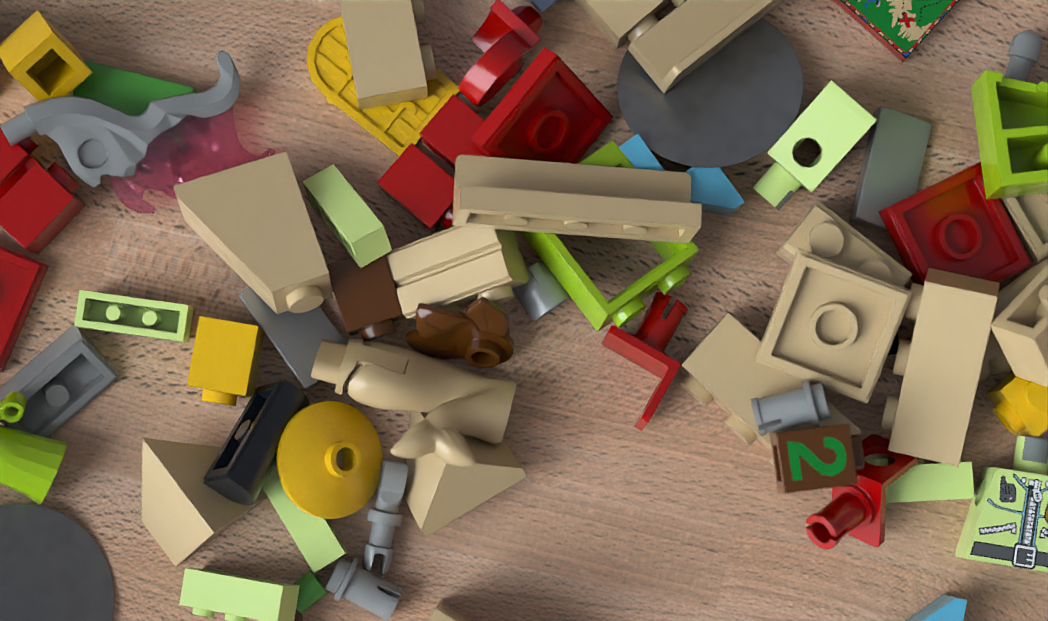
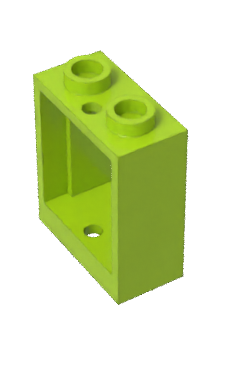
(629, 302)

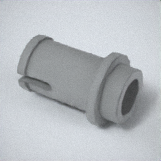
(791, 408)
(363, 588)

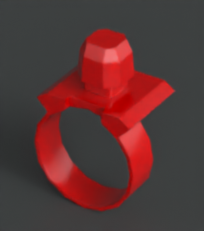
(504, 40)

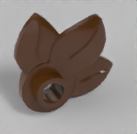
(476, 335)

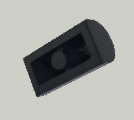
(253, 443)

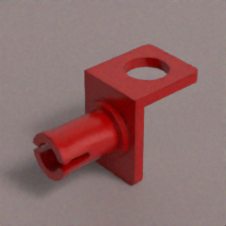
(648, 346)
(862, 506)

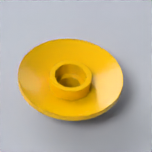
(309, 463)

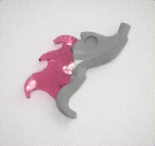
(155, 150)

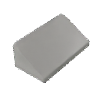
(889, 165)
(294, 334)
(59, 383)

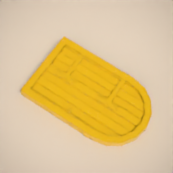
(390, 124)

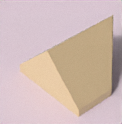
(445, 492)
(176, 502)

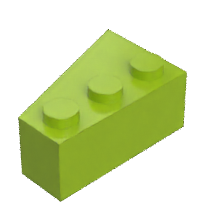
(1011, 134)

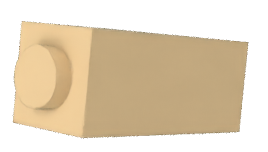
(261, 231)

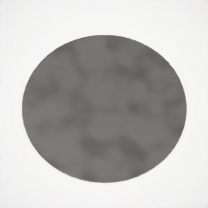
(724, 108)
(51, 568)

